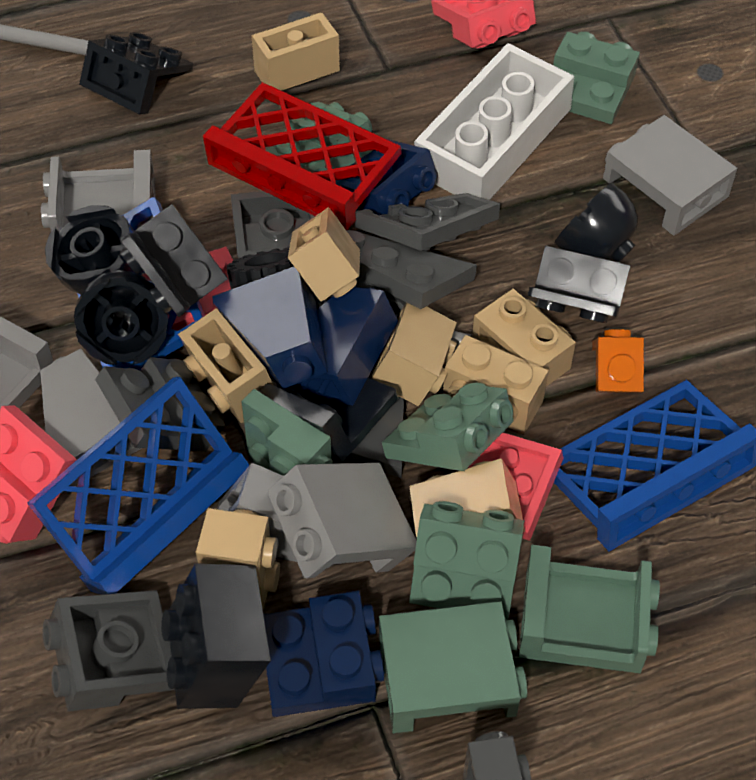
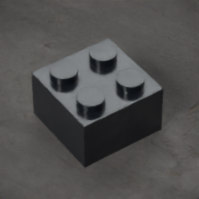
(215, 636)

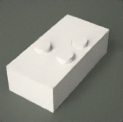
(496, 122)

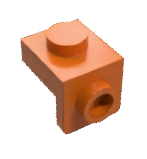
(619, 362)

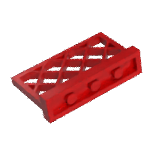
(282, 174)

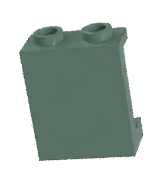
(588, 614)
(449, 663)

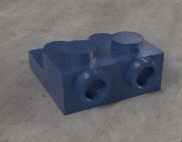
(401, 183)
(322, 655)

